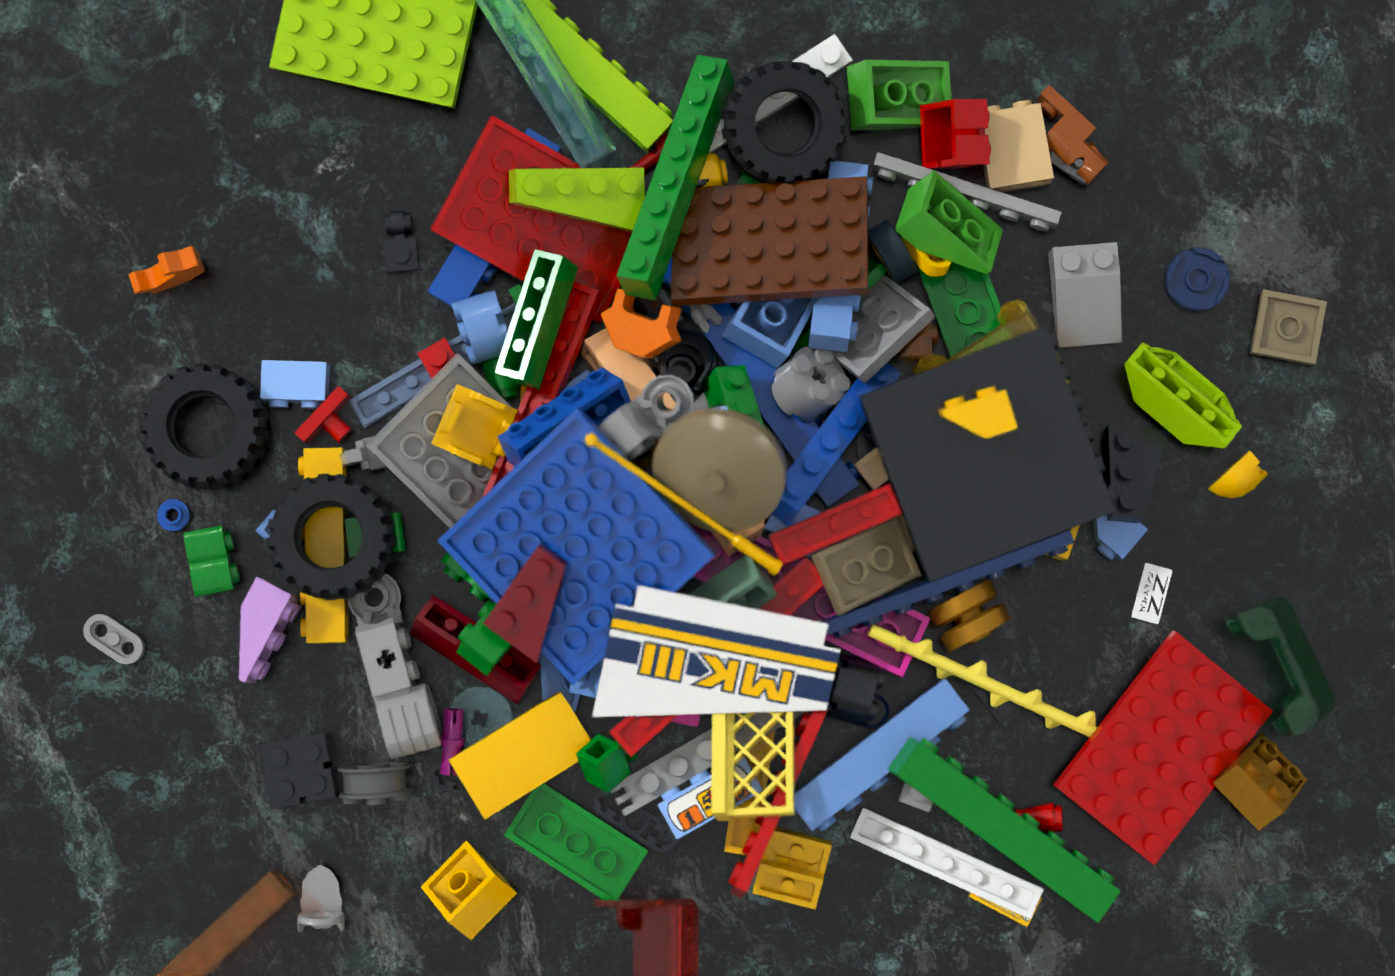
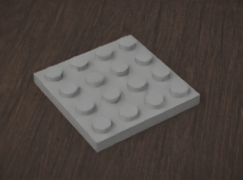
(436, 476)

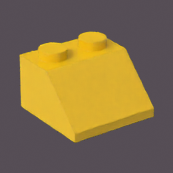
(468, 890)

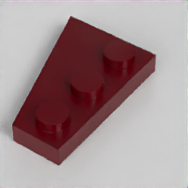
(527, 605)

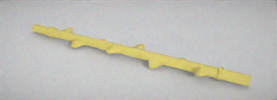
(978, 676)

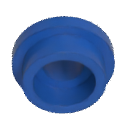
(183, 515)

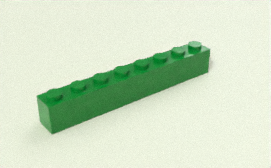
(675, 178)
(1004, 829)

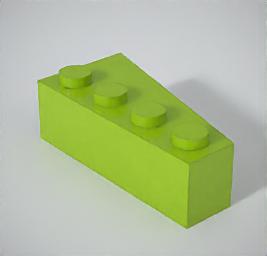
(588, 194)

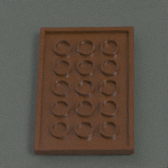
(773, 242)

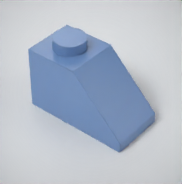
(1116, 537)

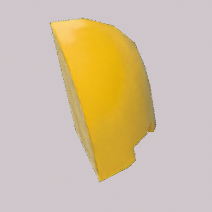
(1239, 478)

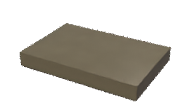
(866, 566)

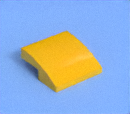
(793, 868)

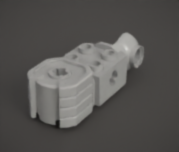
(646, 418)
(403, 707)

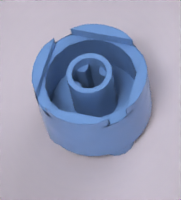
(481, 326)

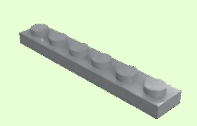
(1009, 206)

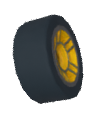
(891, 251)

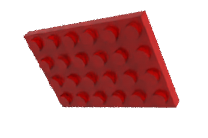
(506, 234)
(1162, 747)

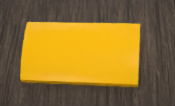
(520, 755)

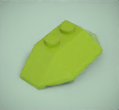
(1180, 398)

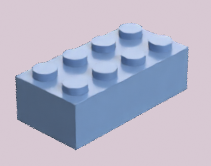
(769, 327)

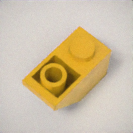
(982, 416)

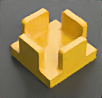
(472, 426)

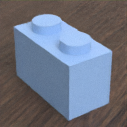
(294, 383)

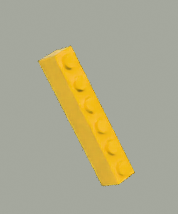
(328, 547)

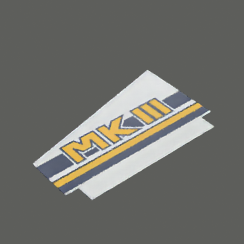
(711, 659)

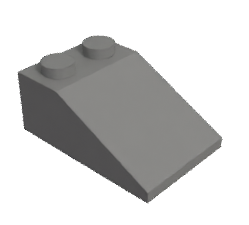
(1086, 294)

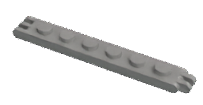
(683, 764)

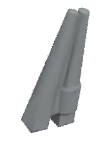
(702, 313)

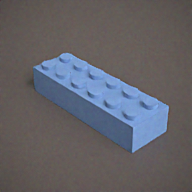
(868, 760)

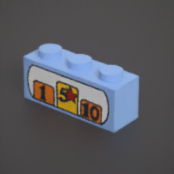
(693, 806)

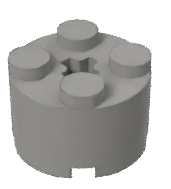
(809, 383)

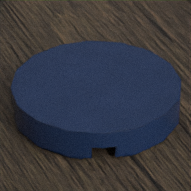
(1197, 279)

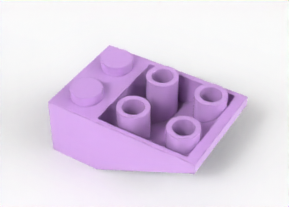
(263, 620)

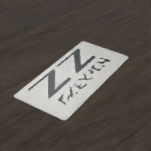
(1151, 593)

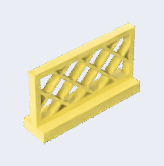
(725, 760)

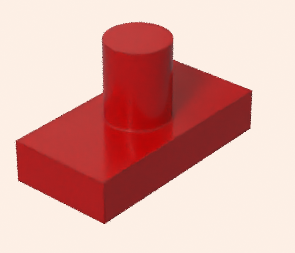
(325, 418)

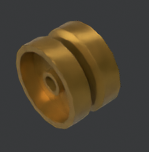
(969, 616)

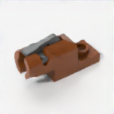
(1069, 139)

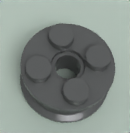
(374, 782)

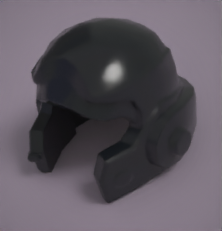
(689, 360)

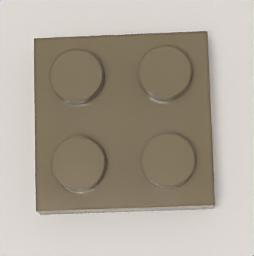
(1288, 327)

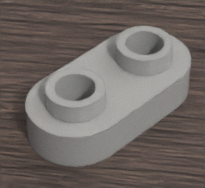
(114, 640)

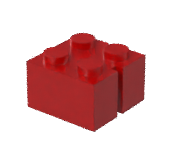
(955, 134)

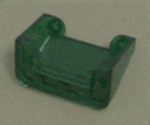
(1313, 697)

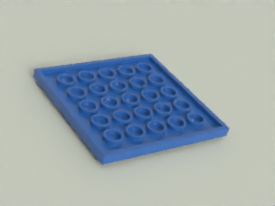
(593, 517)

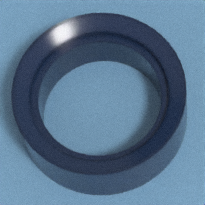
(885, 716)

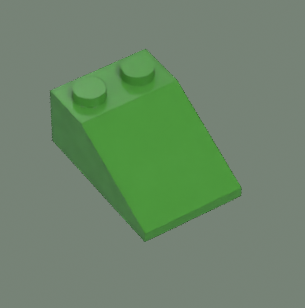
(891, 92)
(948, 225)

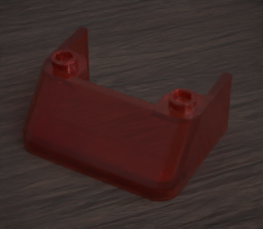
(662, 934)

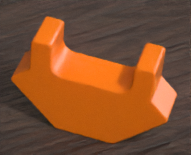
(172, 270)
(640, 333)

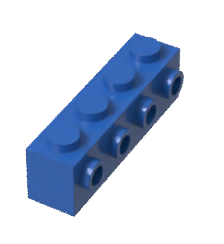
(596, 396)

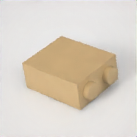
(1018, 148)

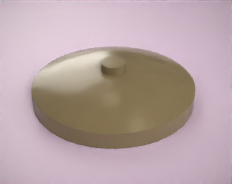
(721, 467)

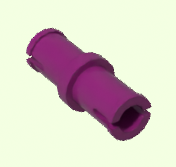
(452, 738)

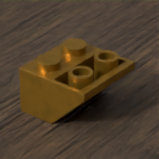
(1261, 782)

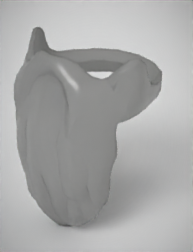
(320, 900)

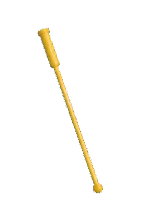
(738, 541)

